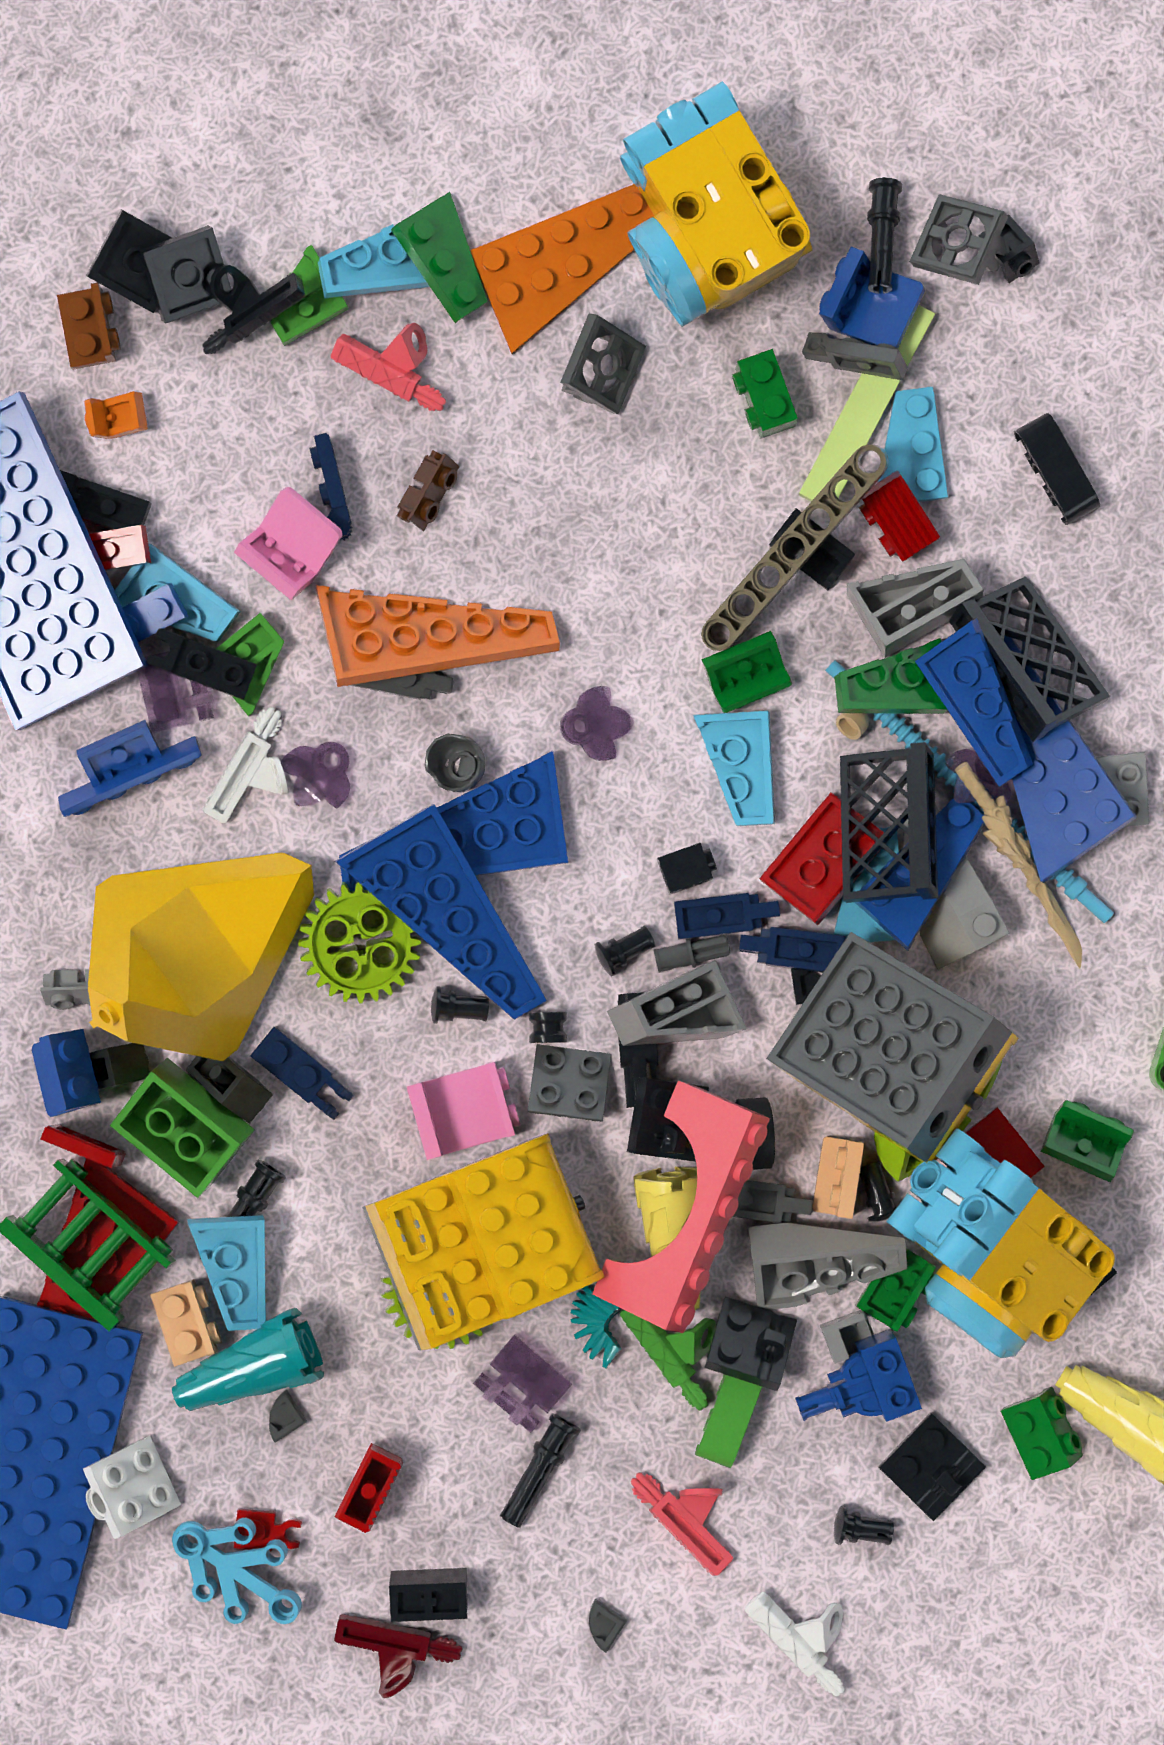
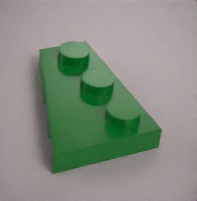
(442, 256)
(889, 686)

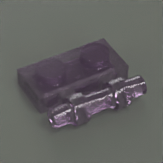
(165, 701)
(528, 1373)

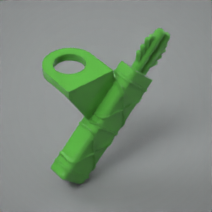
(675, 1353)

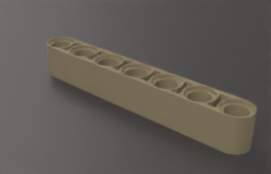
(779, 559)

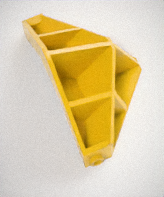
(193, 949)

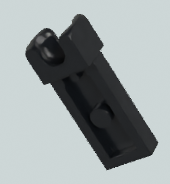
(106, 505)
(204, 665)

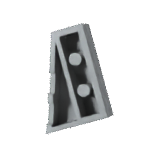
(912, 603)
(680, 1010)

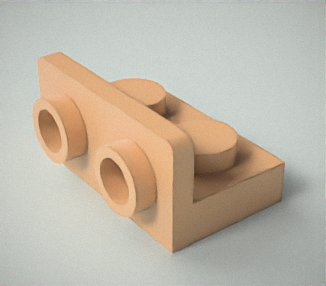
(838, 1177)
(185, 1322)

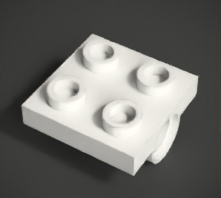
(130, 1488)

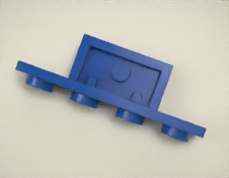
(122, 763)

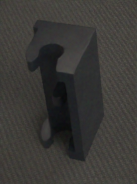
(825, 563)
(428, 1594)

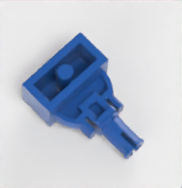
(867, 1383)

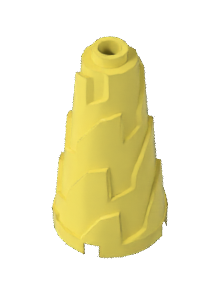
(665, 1204)
(1120, 1412)

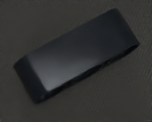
(1057, 465)

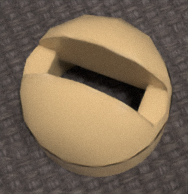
(852, 724)

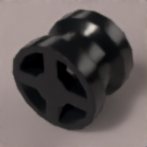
(548, 1027)

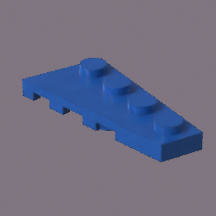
(974, 695)
(903, 917)

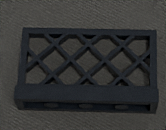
(1024, 695)
(921, 824)

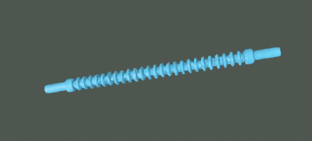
(1074, 886)

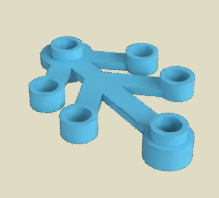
(232, 1568)

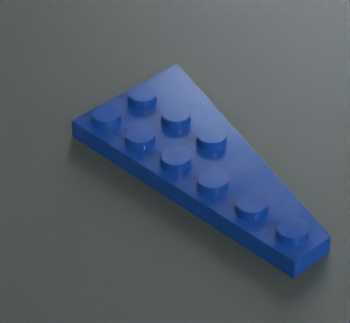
(1065, 794)
(507, 822)
(434, 892)

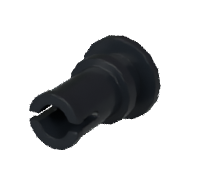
(623, 949)
(458, 1006)
(877, 1191)
(861, 1528)

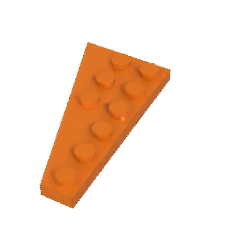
(555, 261)
(416, 635)

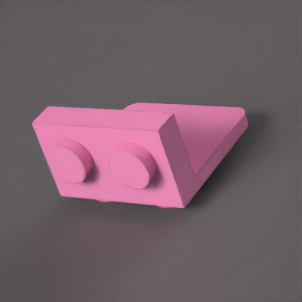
(290, 543)

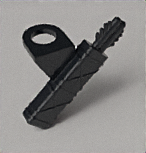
(248, 306)

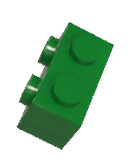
(766, 394)

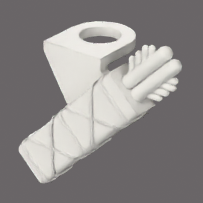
(249, 768)
(801, 1641)

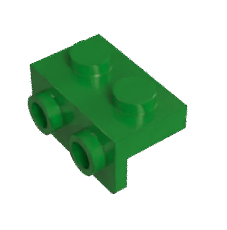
(746, 672)
(1086, 1140)
(893, 1296)
(1043, 1434)

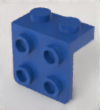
(868, 315)
(65, 1072)

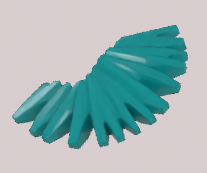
(597, 1315)

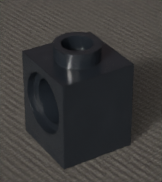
(686, 867)

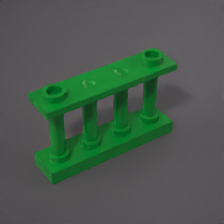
(50, 1256)

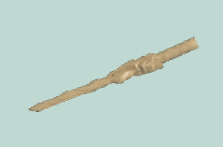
(1018, 850)

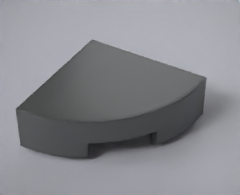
(284, 1417)
(604, 1625)

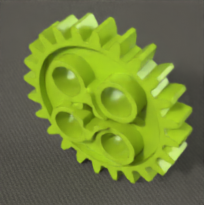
(370, 974)

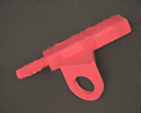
(392, 367)
(685, 1519)

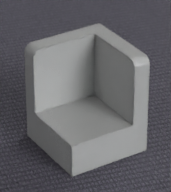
(843, 1333)

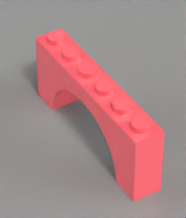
(724, 1147)

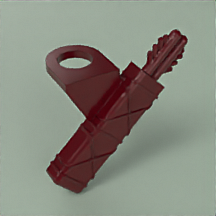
(395, 1647)

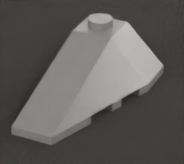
(961, 918)
(806, 1260)

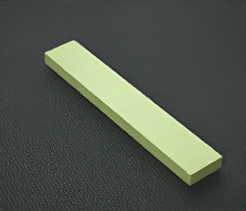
(861, 414)

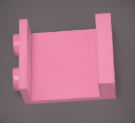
(463, 1110)

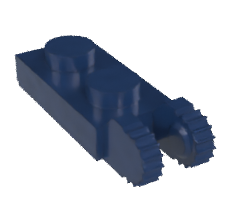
(332, 488)
(298, 1070)

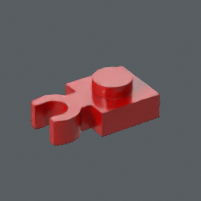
(266, 1529)

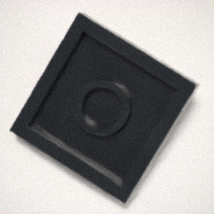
(120, 262)
(182, 273)
(650, 1130)
(751, 1344)
(932, 1466)

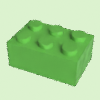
(182, 1127)

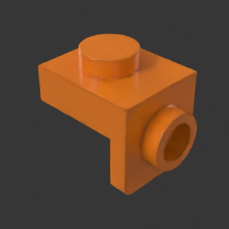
(115, 416)

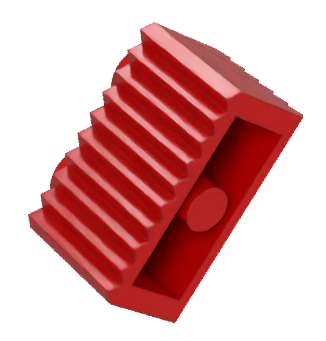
(899, 517)
(369, 1488)

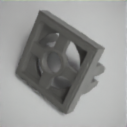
(936, 229)
(631, 355)

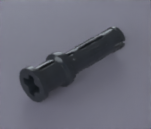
(883, 218)
(254, 1196)
(547, 1455)

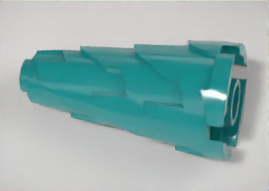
(260, 1363)

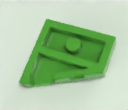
(313, 308)
(257, 644)

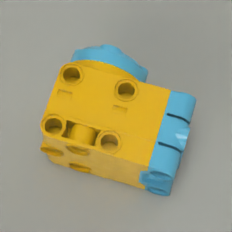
(716, 205)
(1003, 1245)

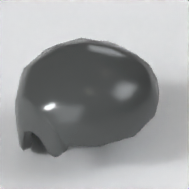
(454, 747)

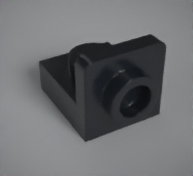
(1020, 251)

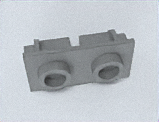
(63, 989)

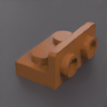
(87, 327)

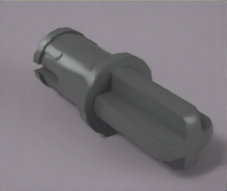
(691, 953)

